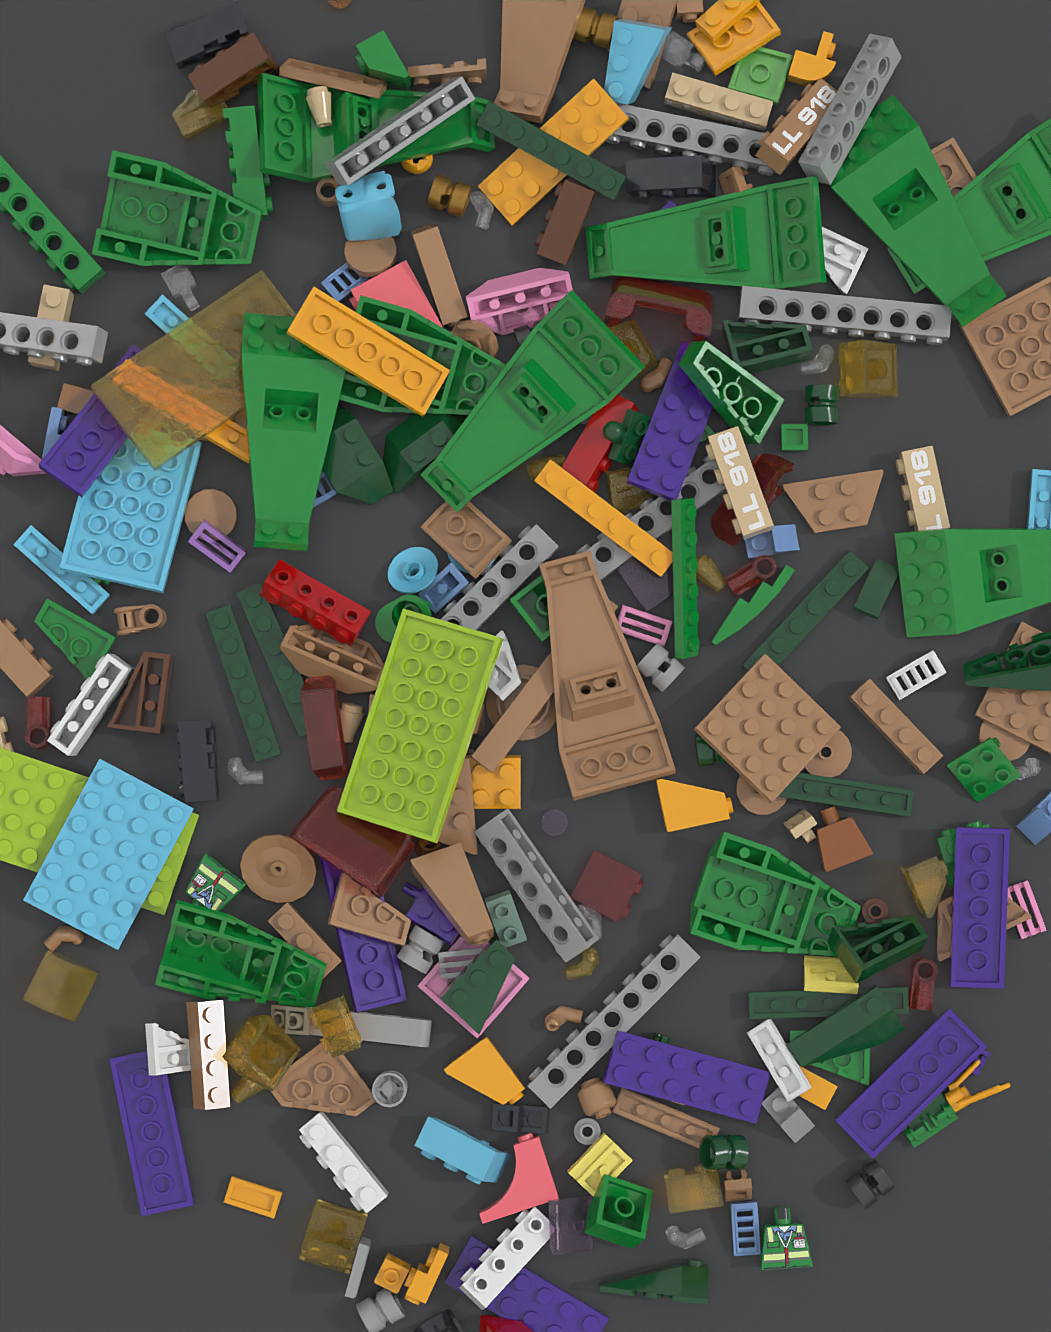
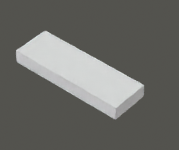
(779, 1060)

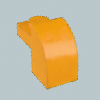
(810, 68)

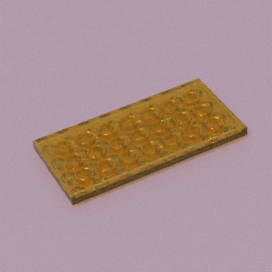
(189, 376)

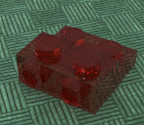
(607, 886)

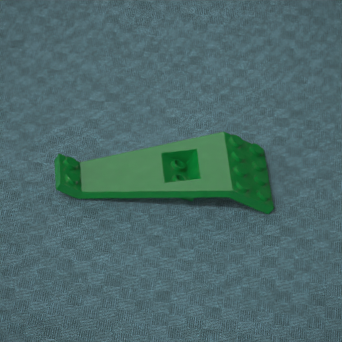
(299, 149)
(896, 172)
(994, 214)
(766, 236)
(568, 367)
(289, 423)
(954, 576)

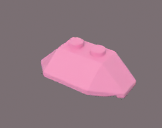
(518, 298)
(16, 457)

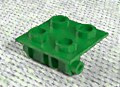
(984, 769)
(930, 1121)

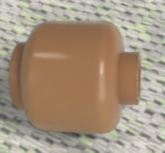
(596, 1098)

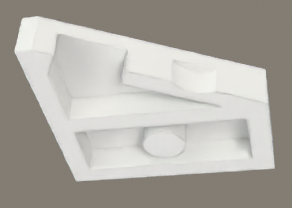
(841, 259)
(505, 673)
(166, 1051)

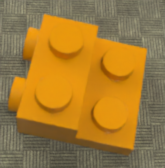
(422, 1280)

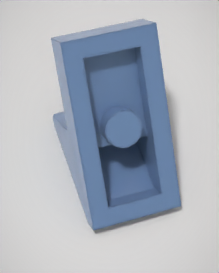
(57, 423)
(776, 541)
(444, 588)
(1038, 821)

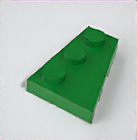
(75, 636)
(852, 1065)

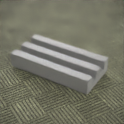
(442, 964)

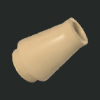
(320, 105)
(351, 717)

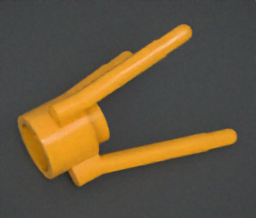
(960, 1097)

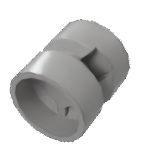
(651, 662)
(420, 949)
(389, 1088)
(380, 1310)

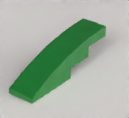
(744, 612)

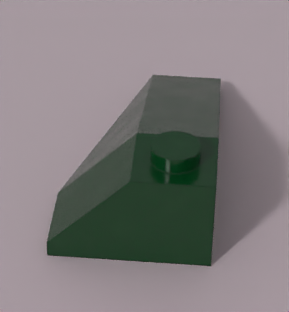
(1018, 668)
(852, 1028)
(680, 1281)

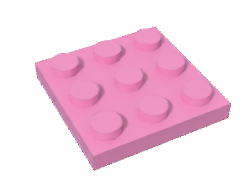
(434, 985)

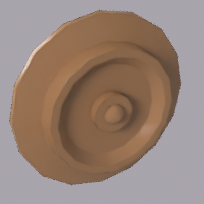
(543, 720)
(278, 868)

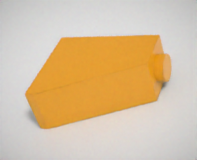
(690, 805)
(487, 1072)

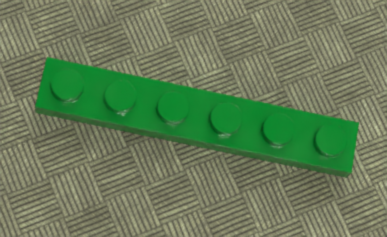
(684, 577)

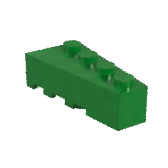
(244, 162)
(731, 390)

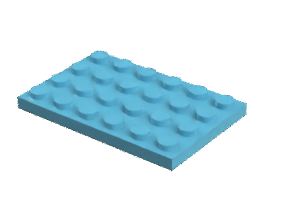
(131, 519)
(108, 854)

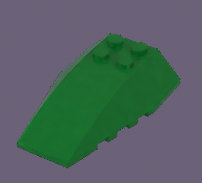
(171, 217)
(470, 368)
(765, 902)
(226, 957)

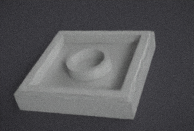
(358, 1267)

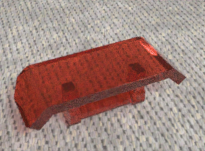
(768, 471)
(324, 728)

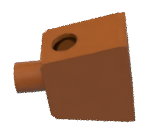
(840, 841)

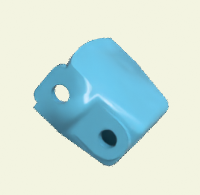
(367, 210)

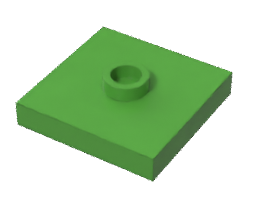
(762, 74)

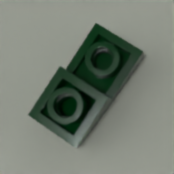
(877, 589)

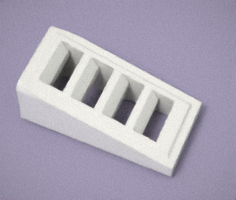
(935, 662)

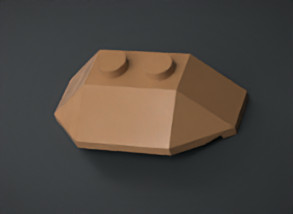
(320, 654)

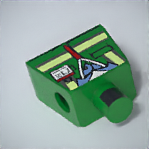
(214, 884)
(784, 1243)

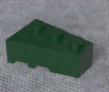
(766, 345)
(876, 946)
(479, 984)

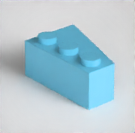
(631, 57)
(462, 1151)

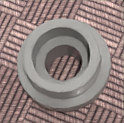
(587, 1122)

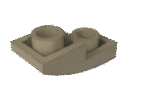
(292, 1019)

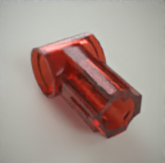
(748, 576)
(38, 719)
(922, 986)

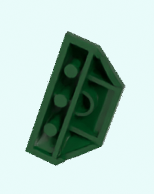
(416, 445)
(353, 462)

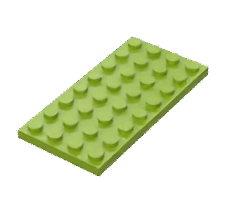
(420, 725)
(36, 806)

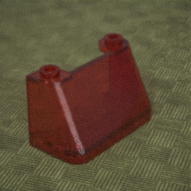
(632, 291)
(353, 845)

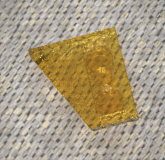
(195, 115)
(623, 495)

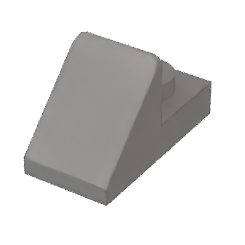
(787, 1115)

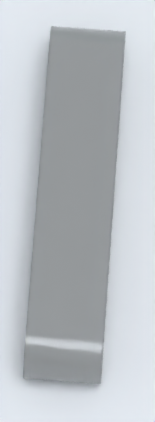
(388, 1028)

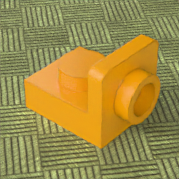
(392, 1273)

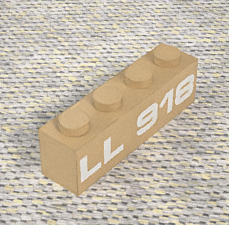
(718, 103)
(740, 483)
(922, 489)

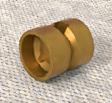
(595, 27)
(440, 192)

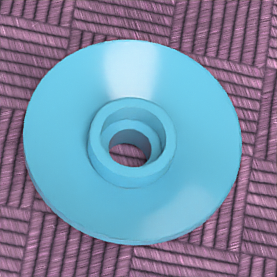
(408, 563)

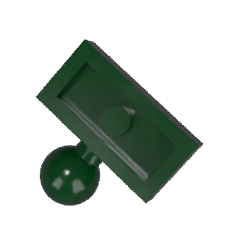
(626, 436)

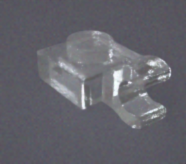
(678, 51)
(180, 283)

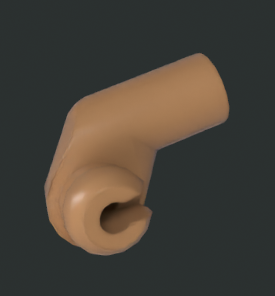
(657, 377)
(64, 934)
(561, 1015)

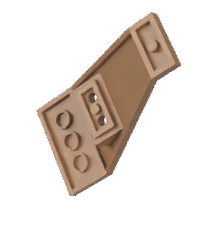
(534, 52)
(613, 732)

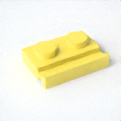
(827, 975)
(599, 1159)

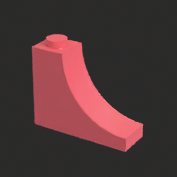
(399, 288)
(530, 1184)

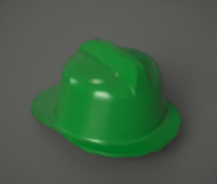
(389, 615)

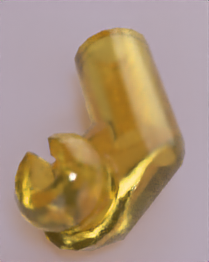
(586, 966)

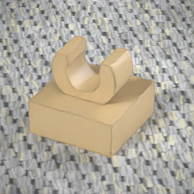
(801, 825)

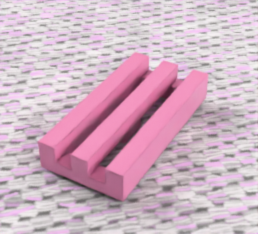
(664, 633)
(1032, 931)

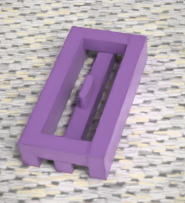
(221, 536)

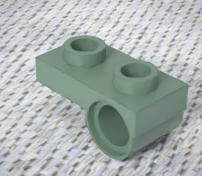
(505, 918)

